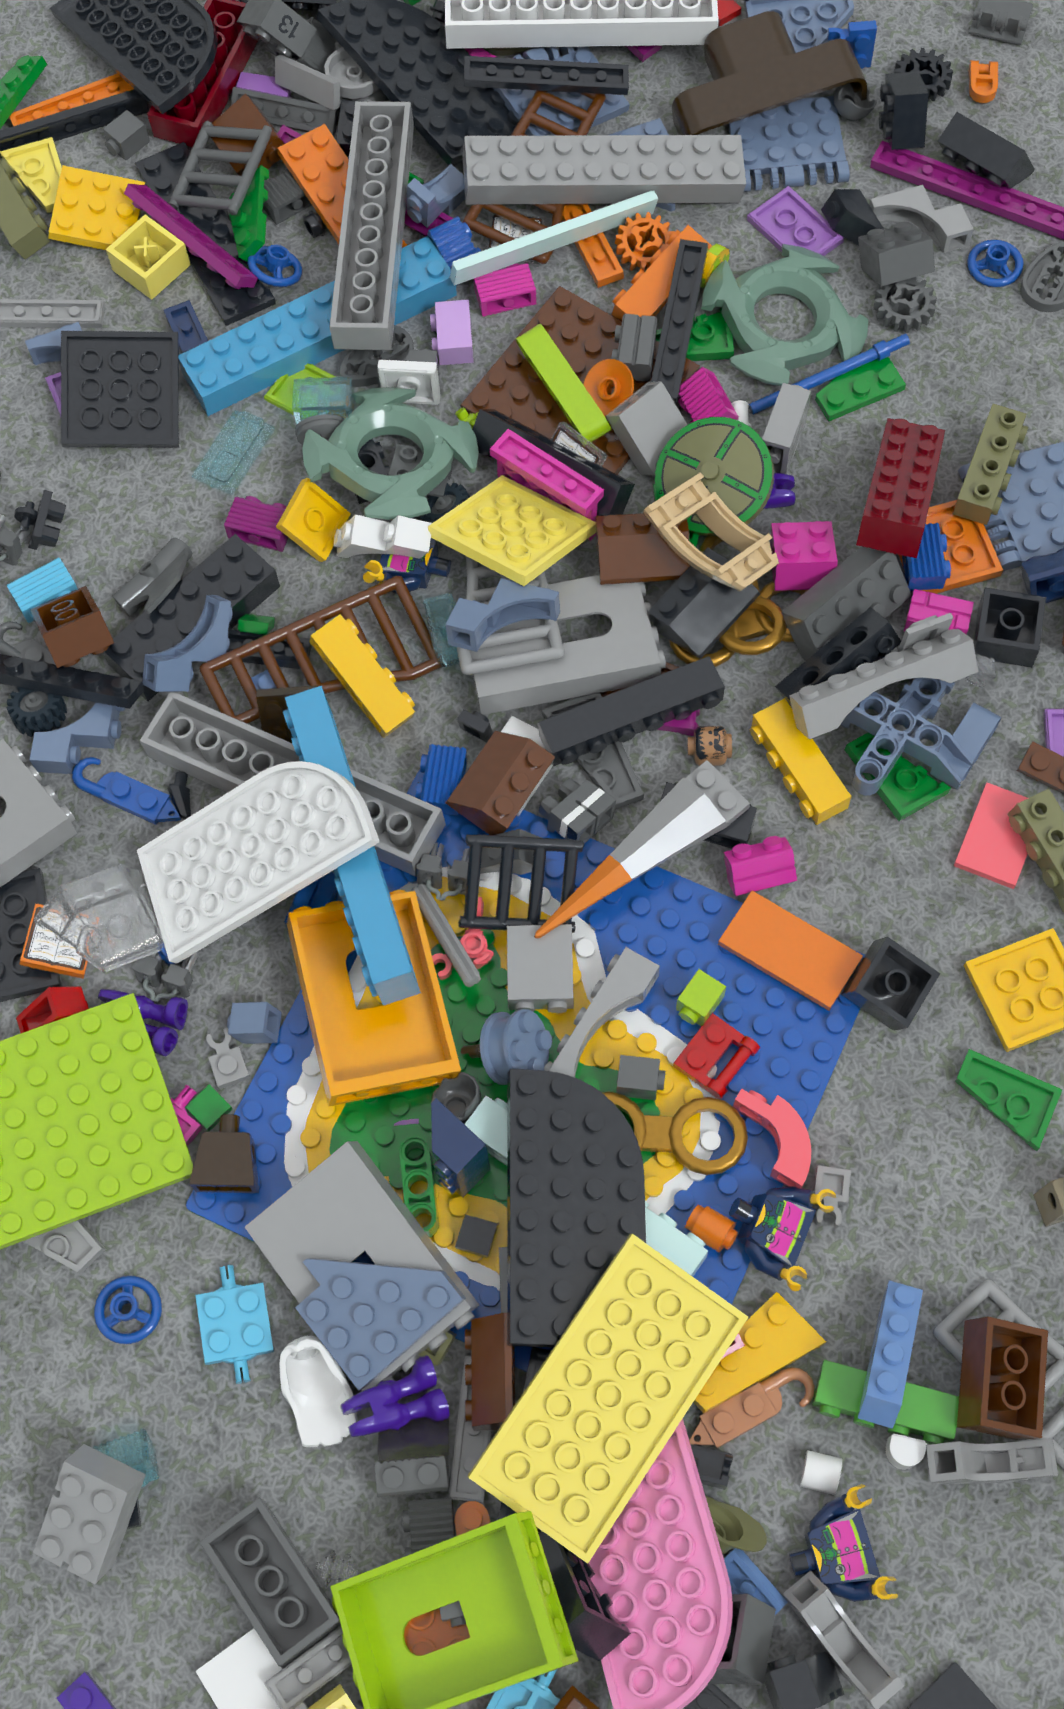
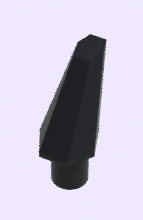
(180, 795)

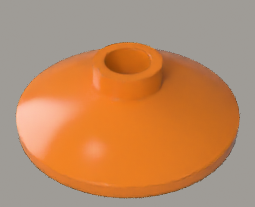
(603, 378)

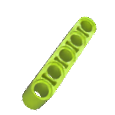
(563, 383)

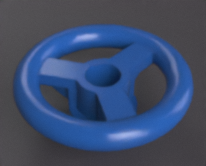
(275, 259)
(995, 260)
(118, 1301)

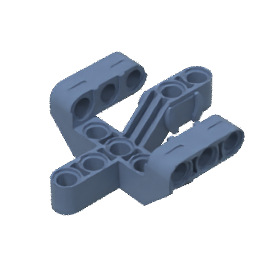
(949, 756)

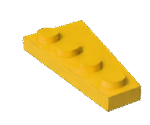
(772, 1340)

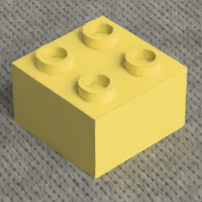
(148, 257)

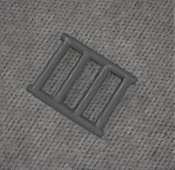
(242, 182)

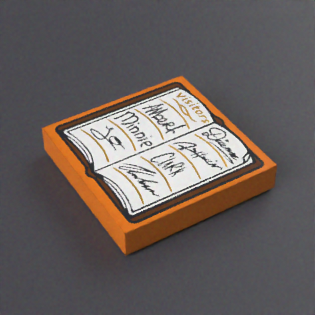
(48, 953)

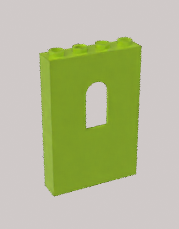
(505, 1601)

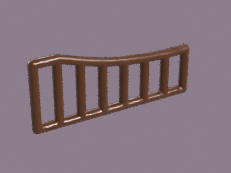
(530, 116)
(317, 621)

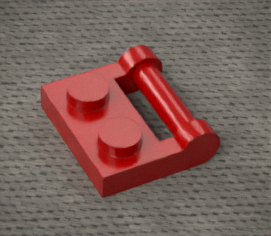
(708, 1048)

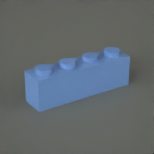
(890, 1354)

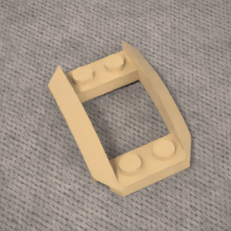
(694, 498)

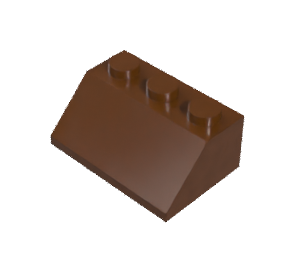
(634, 550)
(500, 781)
(489, 1373)

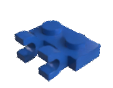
(861, 38)

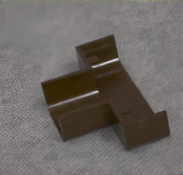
(760, 71)

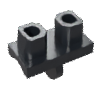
(47, 509)

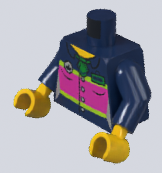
(413, 570)
(777, 1228)
(842, 1551)

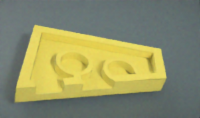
(38, 169)

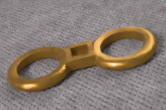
(762, 604)
(748, 626)
(665, 1135)

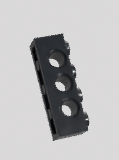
(861, 642)

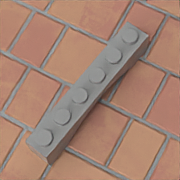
(826, 705)
(625, 986)

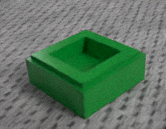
(256, 624)
(208, 1107)

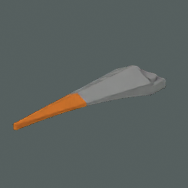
(684, 817)

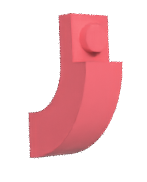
(788, 1132)

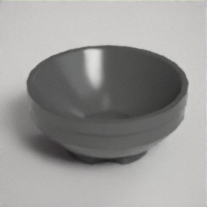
(321, 424)

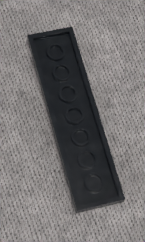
(161, 175)

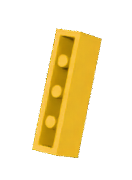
(362, 675)
(800, 762)

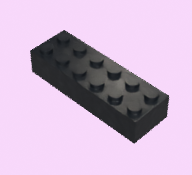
(229, 572)

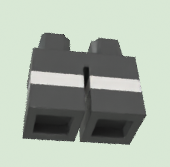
(581, 812)

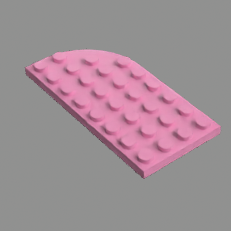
(665, 1586)

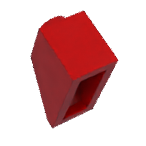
(52, 1006)

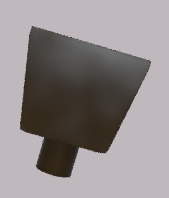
(226, 1160)

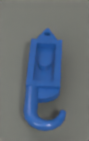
(127, 794)

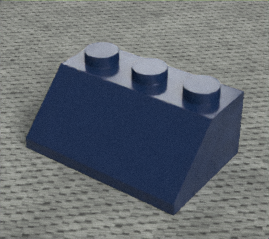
(1045, 576)
(457, 1152)

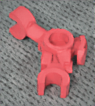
(474, 944)

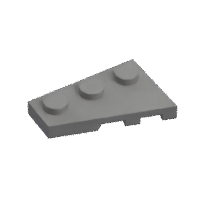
(69, 1245)

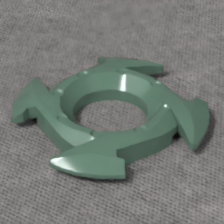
(795, 275)
(385, 414)

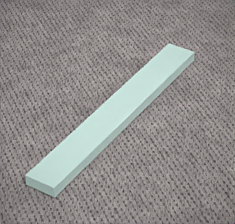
(551, 238)

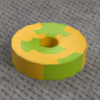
(715, 256)

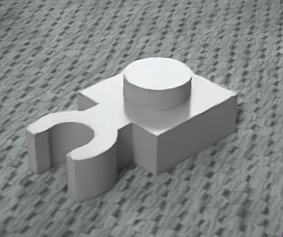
(228, 1063)
(839, 1182)

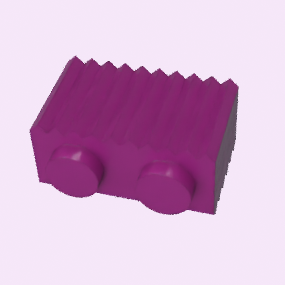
(256, 523)

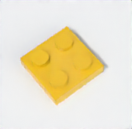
(312, 519)

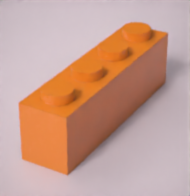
(652, 287)

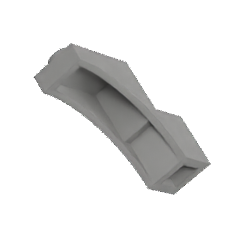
(946, 226)
(842, 1640)

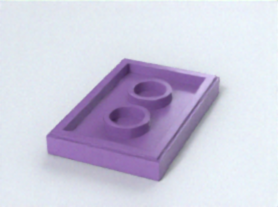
(794, 222)

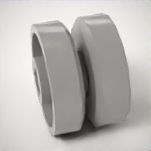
(354, 82)

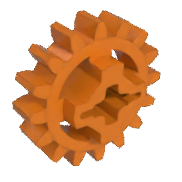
(636, 234)

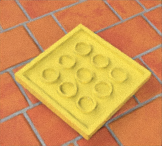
(512, 530)

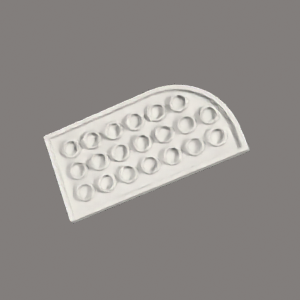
(252, 852)

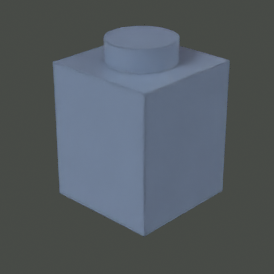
(254, 1022)

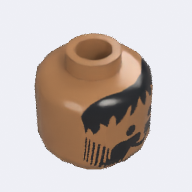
(710, 744)

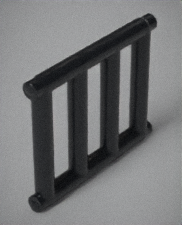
(508, 845)

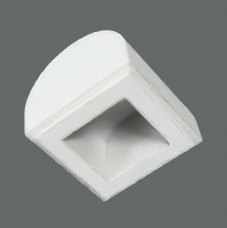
(904, 1451)
(821, 1472)

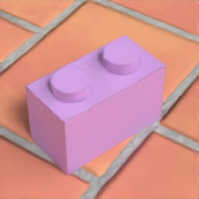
(453, 332)

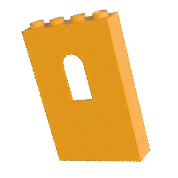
(375, 1047)

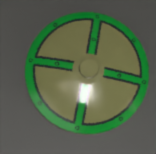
(729, 458)

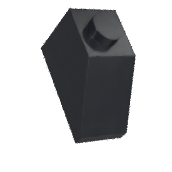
(850, 214)

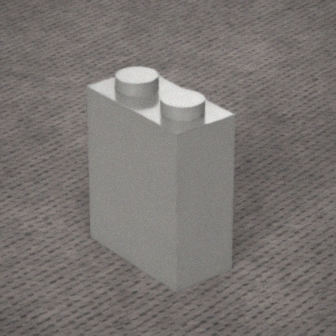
(646, 424)
(786, 425)
(540, 968)

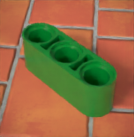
(419, 1171)

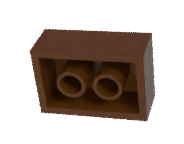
(72, 627)
(1002, 1378)

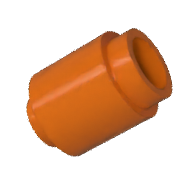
(712, 1228)

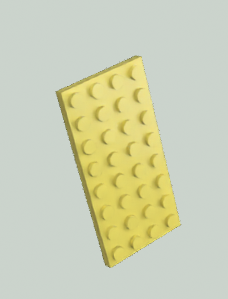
(608, 1397)

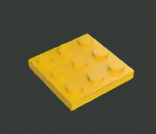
(91, 208)
(1022, 988)

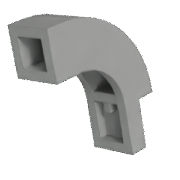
(992, 1462)

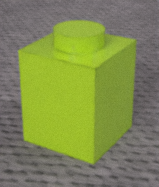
(700, 998)

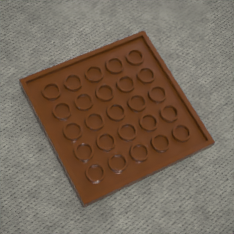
(584, 339)

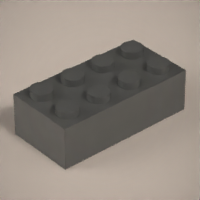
(859, 582)
(271, 1582)

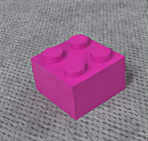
(804, 553)

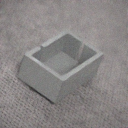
(89, 1513)

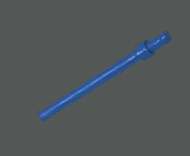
(879, 351)

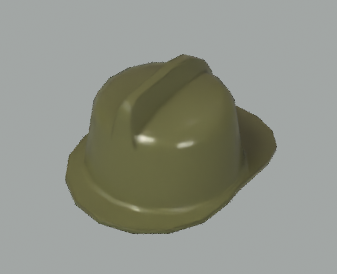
(736, 1528)

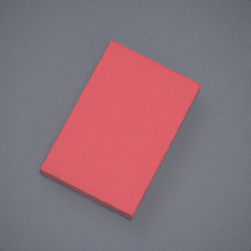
(991, 844)

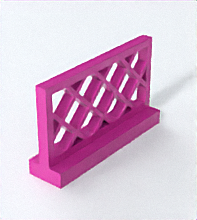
(545, 474)

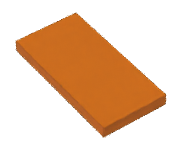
(790, 950)

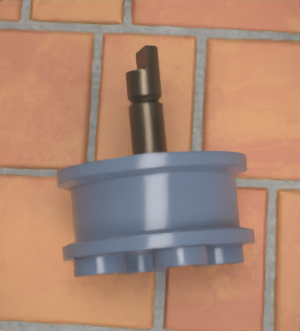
(511, 1043)

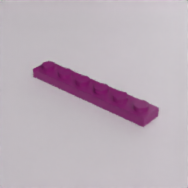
(197, 241)

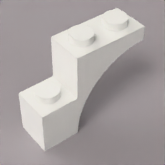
(373, 536)

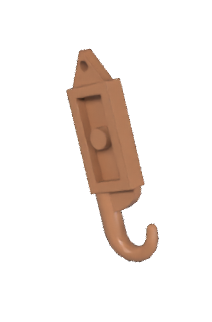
(749, 1409)

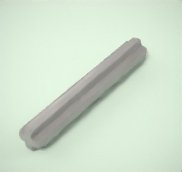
(446, 936)

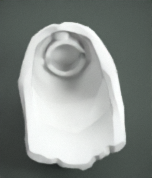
(315, 1391)

